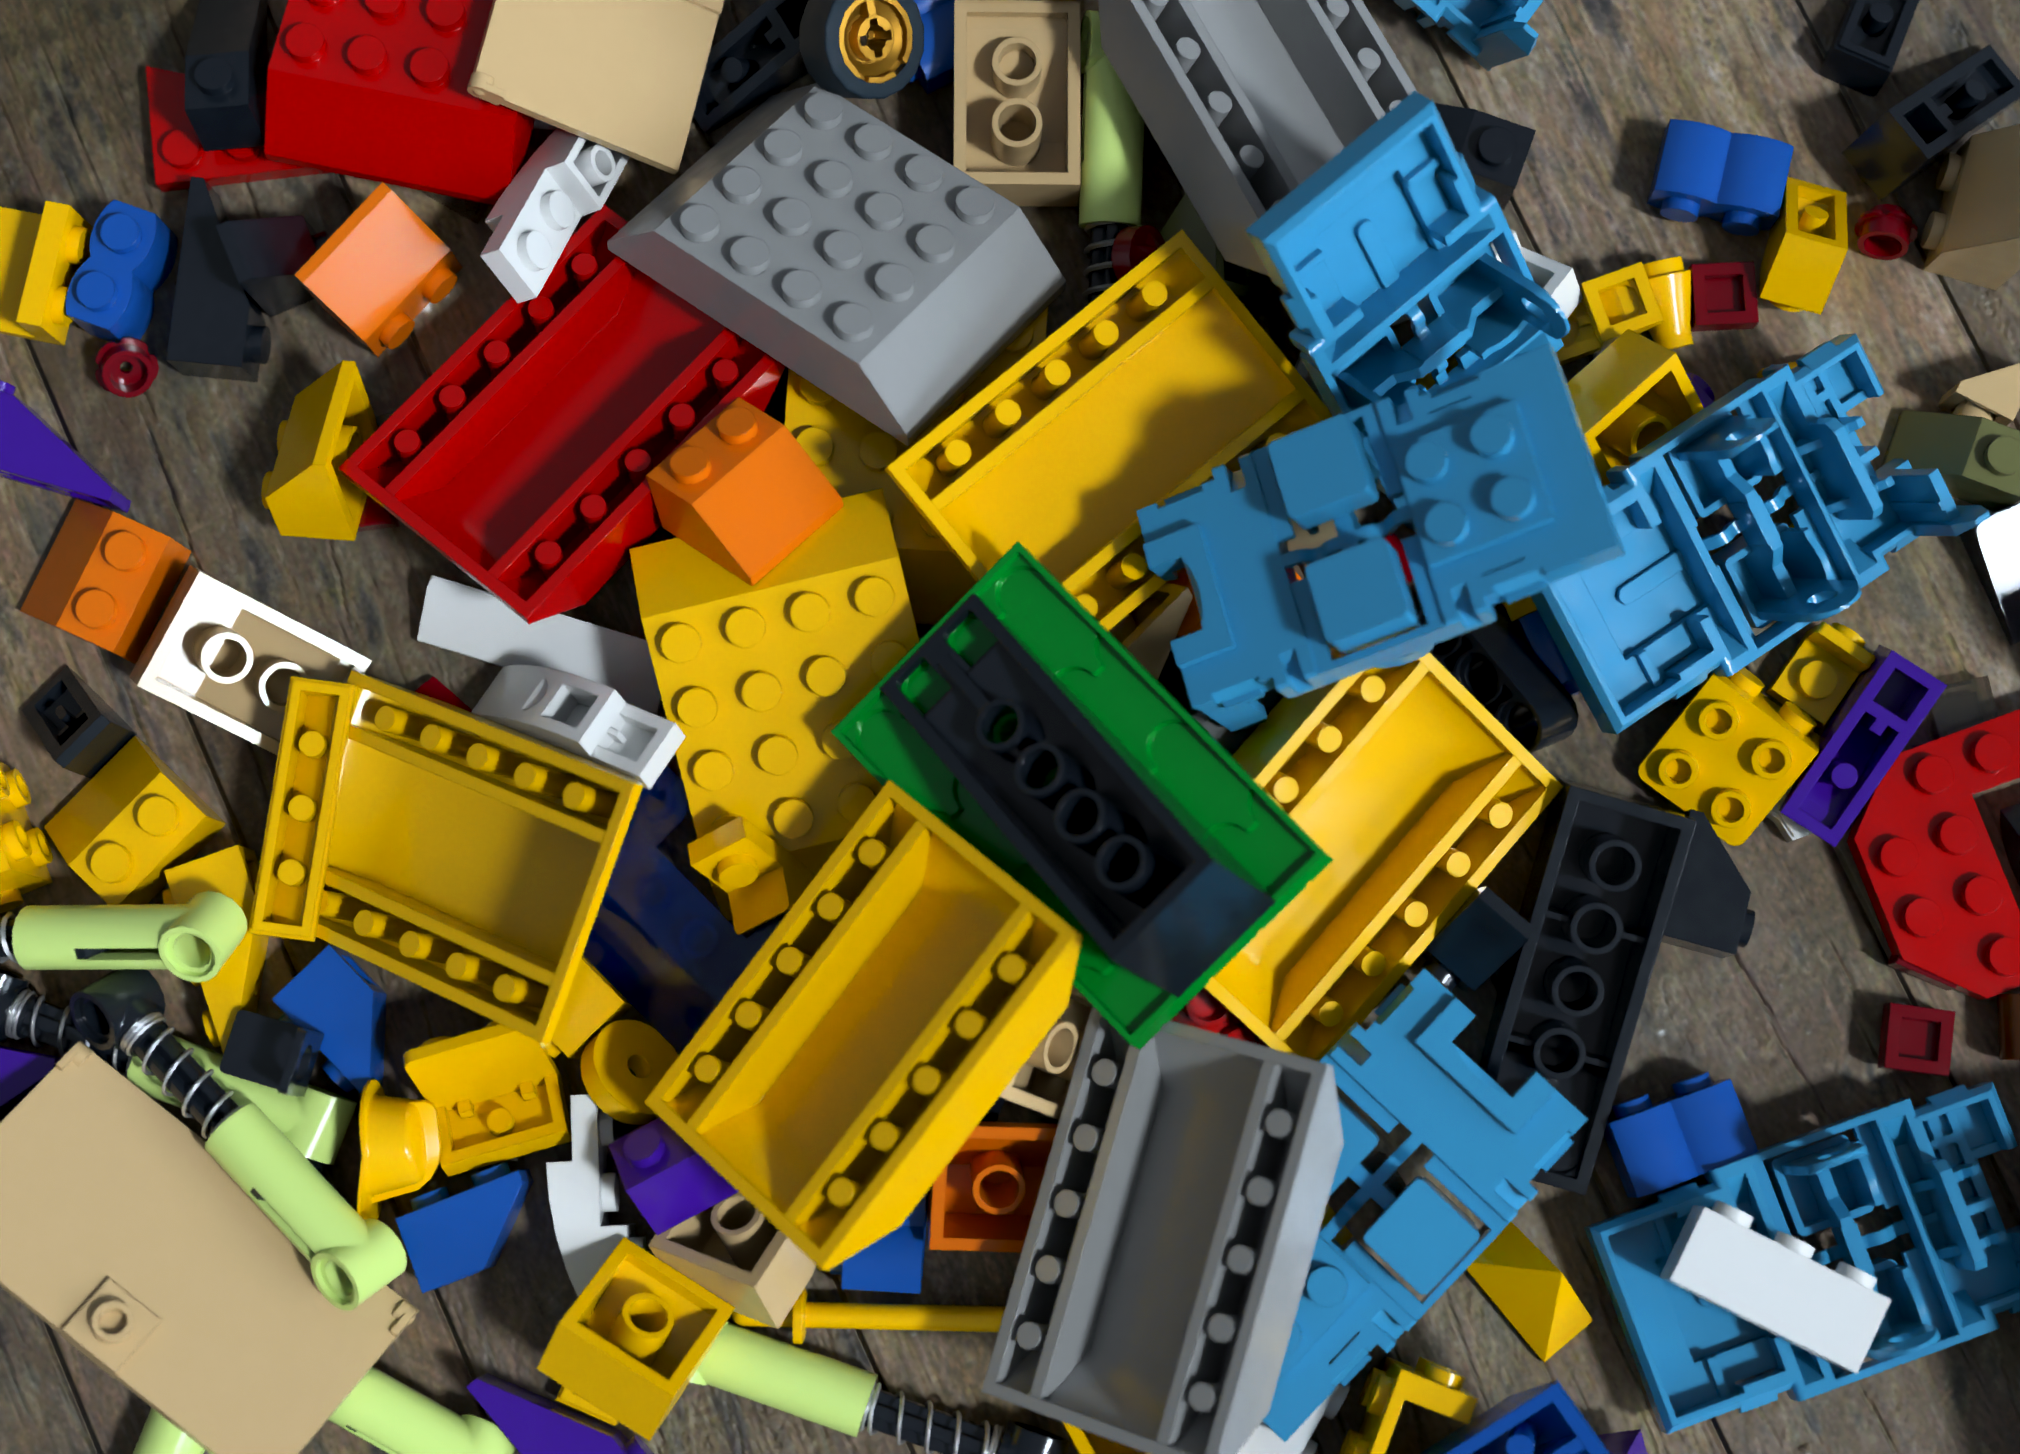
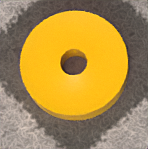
(607, 1073)

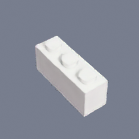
(1777, 1285)

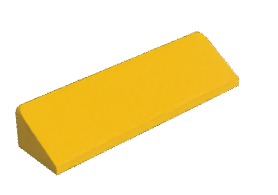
(302, 809)

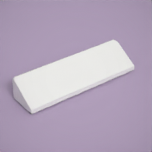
(489, 631)

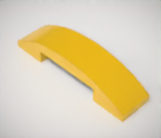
(1607, 310)

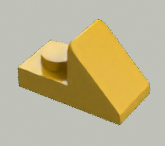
(752, 870)

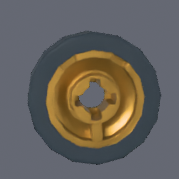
(870, 71)

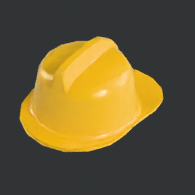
(397, 1147)

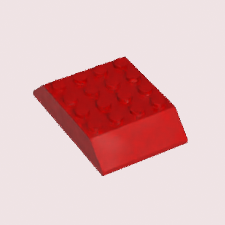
(386, 97)
(546, 421)

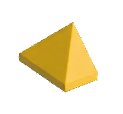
(1529, 1292)

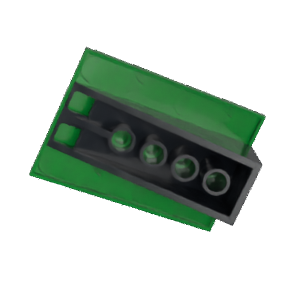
(1085, 790)

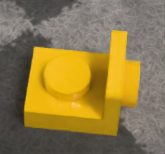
(1821, 670)

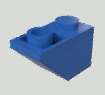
(345, 1005)
(463, 1232)

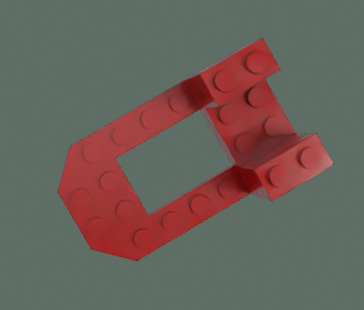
(1935, 864)

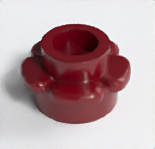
(1885, 232)
(131, 382)

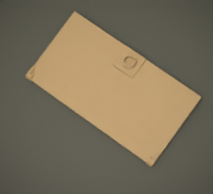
(601, 69)
(171, 1270)

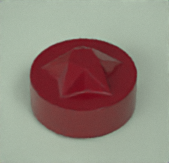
(1133, 246)

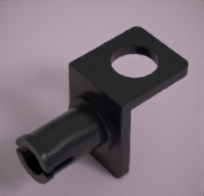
(271, 1053)

